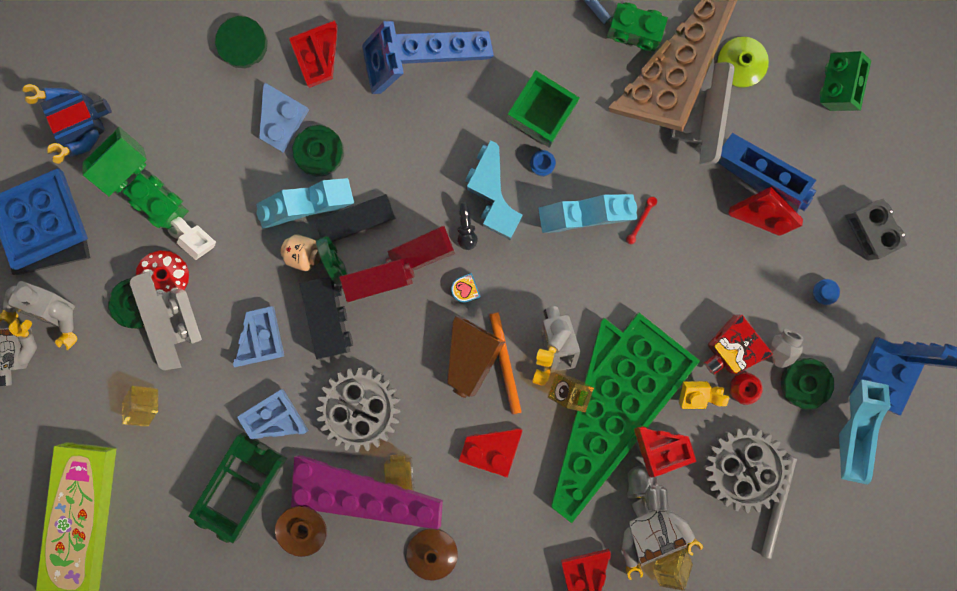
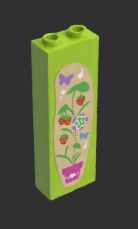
(76, 518)

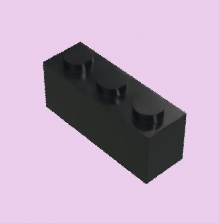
(326, 317)

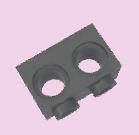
(870, 233)

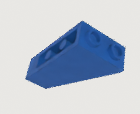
(765, 171)

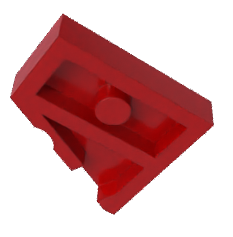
(316, 53)
(767, 212)
(491, 450)
(663, 451)
(586, 571)

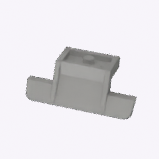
(709, 115)
(166, 319)

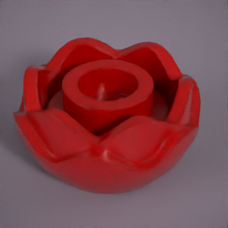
(738, 387)

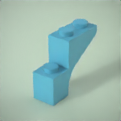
(486, 183)
(302, 202)
(587, 212)
(860, 435)

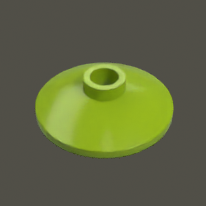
(745, 73)

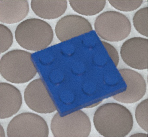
(39, 219)

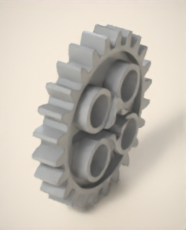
(346, 430)
(767, 458)

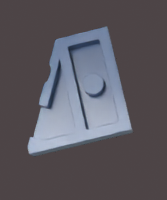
(279, 118)
(259, 338)
(272, 418)

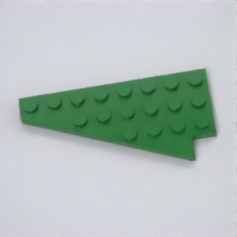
(632, 382)

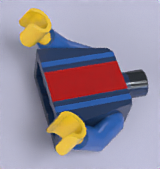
(72, 119)

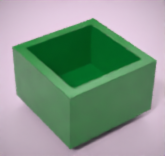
(542, 108)
(114, 162)

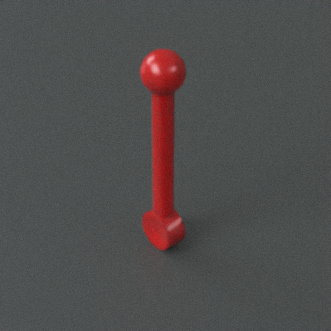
(651, 202)

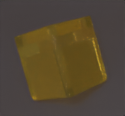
(140, 406)
(673, 570)

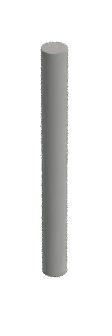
(777, 513)

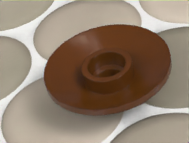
(295, 540)
(435, 542)

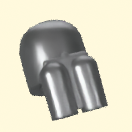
(647, 487)

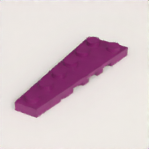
(353, 495)

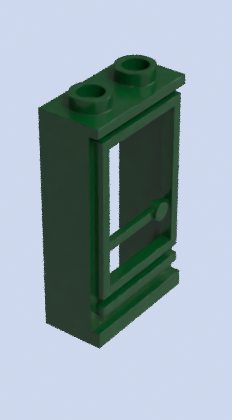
(254, 454)

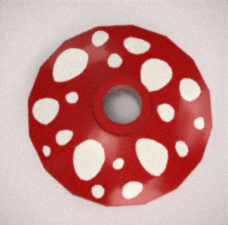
(173, 264)

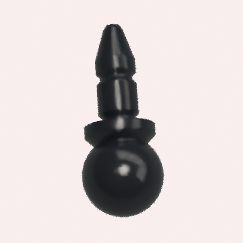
(467, 238)

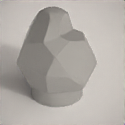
(786, 348)

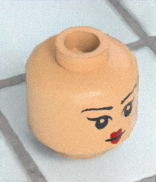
(300, 252)

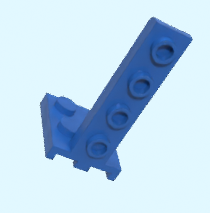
(387, 51)
(901, 366)

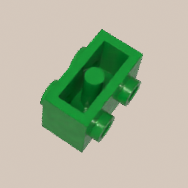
(637, 26)
(845, 81)
(149, 195)

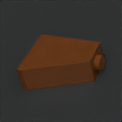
(471, 356)

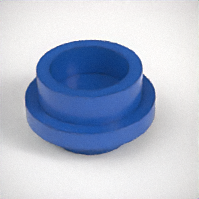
(542, 163)
(826, 291)

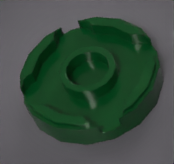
(241, 42)
(318, 150)
(330, 259)
(124, 306)
(807, 383)

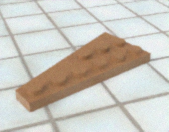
(677, 70)

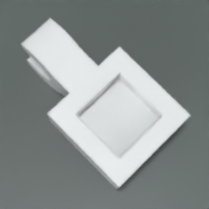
(192, 240)

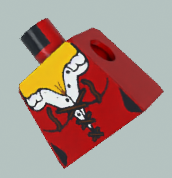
(736, 347)

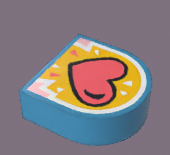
(465, 289)

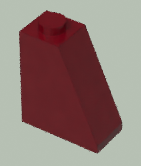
(424, 249)
(377, 279)

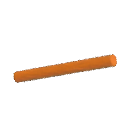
(506, 365)

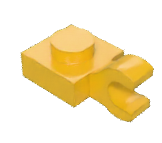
(698, 394)

